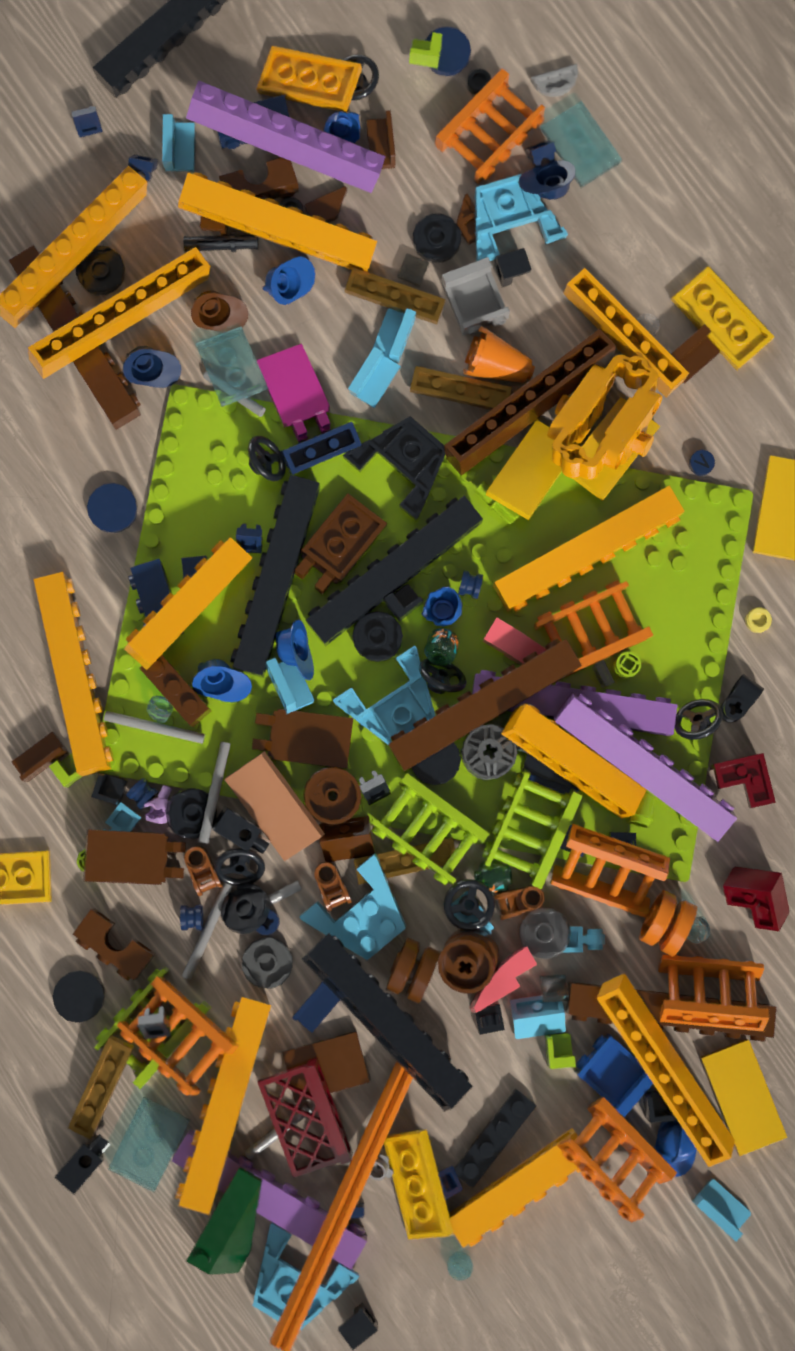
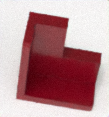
(750, 772)
(761, 892)

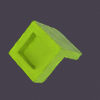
(426, 52)
(65, 771)
(559, 1051)

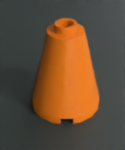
(496, 359)

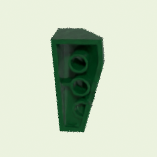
(229, 1232)

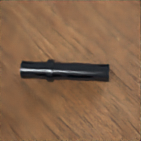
(221, 242)

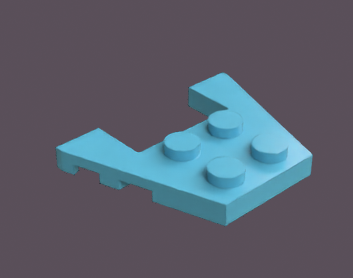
(506, 206)
(397, 709)
(369, 922)
(279, 1278)

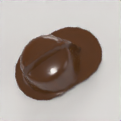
(218, 312)

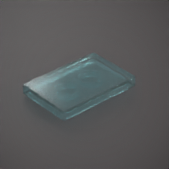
(581, 143)
(231, 366)
(149, 1144)

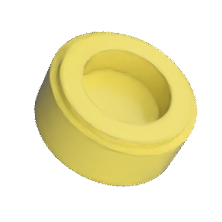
(758, 620)

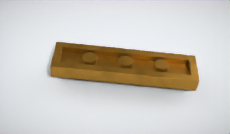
(394, 295)
(458, 388)
(397, 864)
(100, 1087)

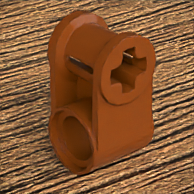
(202, 872)
(332, 887)
(517, 901)

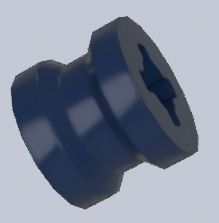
(470, 584)
(142, 793)
(191, 917)
(271, 923)

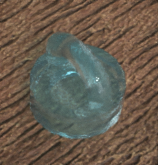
(159, 709)
(700, 930)
(460, 1266)

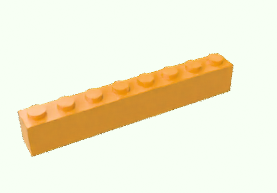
(276, 223)
(72, 246)
(118, 313)
(589, 548)
(72, 674)
(666, 1070)
(224, 1107)

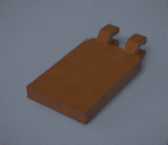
(340, 542)
(306, 738)
(129, 857)

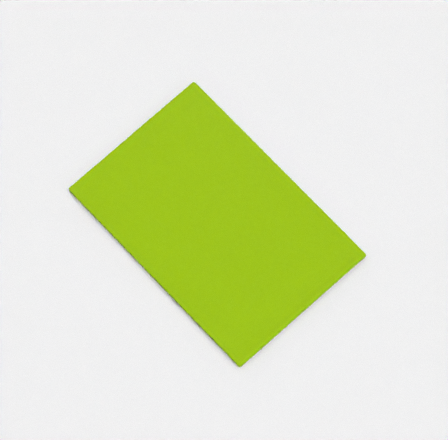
(204, 490)

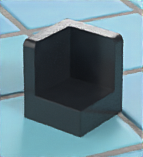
(512, 265)
(403, 602)
(109, 789)
(656, 1108)
(358, 1327)

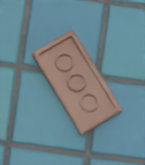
(274, 806)

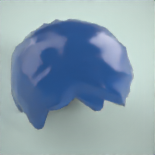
(344, 125)
(443, 607)

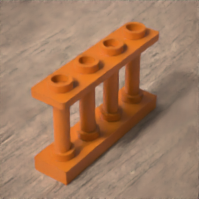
(482, 104)
(613, 644)
(615, 851)
(708, 1014)
(201, 1026)
(639, 1152)

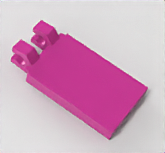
(295, 390)

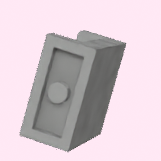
(474, 297)

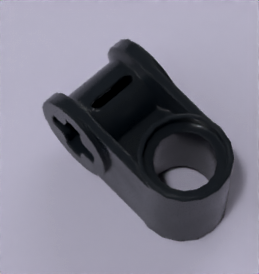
(742, 696)

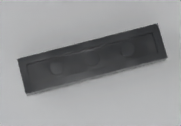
(494, 1138)

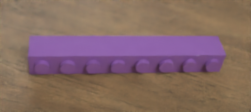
(285, 137)
(632, 711)
(645, 766)
(283, 1204)

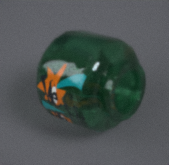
(441, 646)
(495, 877)

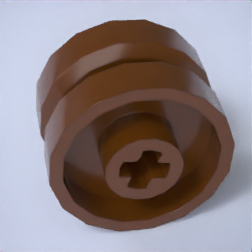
(345, 788)
(468, 960)
(414, 970)

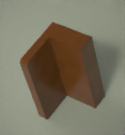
(382, 139)
(696, 352)
(39, 757)
(347, 839)

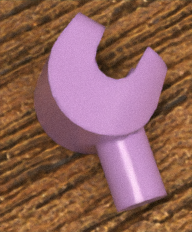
(158, 806)

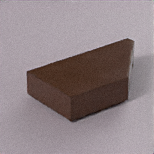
(327, 205)
(467, 221)

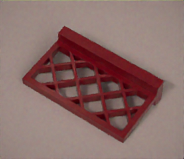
(326, 1109)

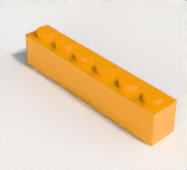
(624, 329)
(187, 603)
(573, 761)
(512, 1192)

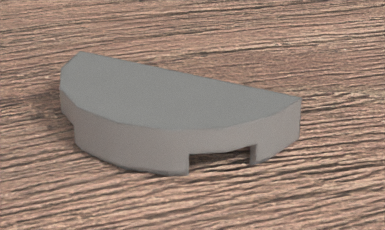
(556, 82)

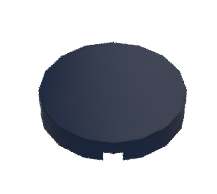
(454, 51)
(112, 508)

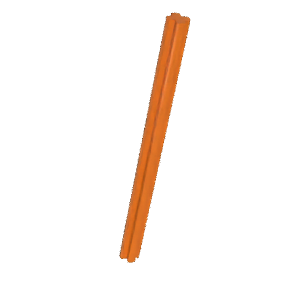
(341, 1209)

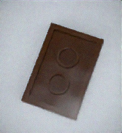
(339, 1059)

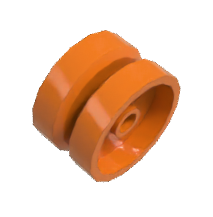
(668, 923)

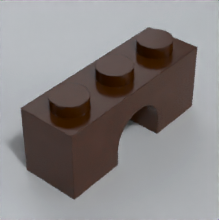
(279, 183)
(176, 691)
(94, 934)

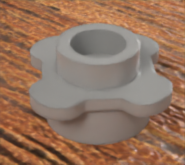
(379, 1173)

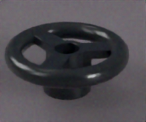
(363, 88)
(262, 461)
(440, 679)
(701, 724)
(240, 865)
(473, 886)

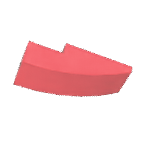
(511, 642)
(504, 979)

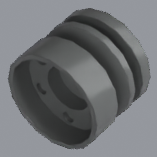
(482, 766)

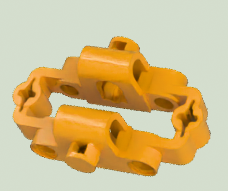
(626, 431)

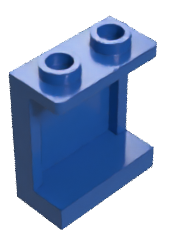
(614, 1074)

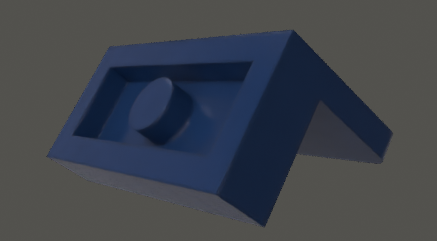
(316, 1007)

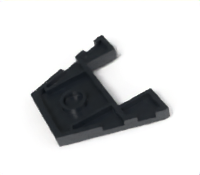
(411, 452)

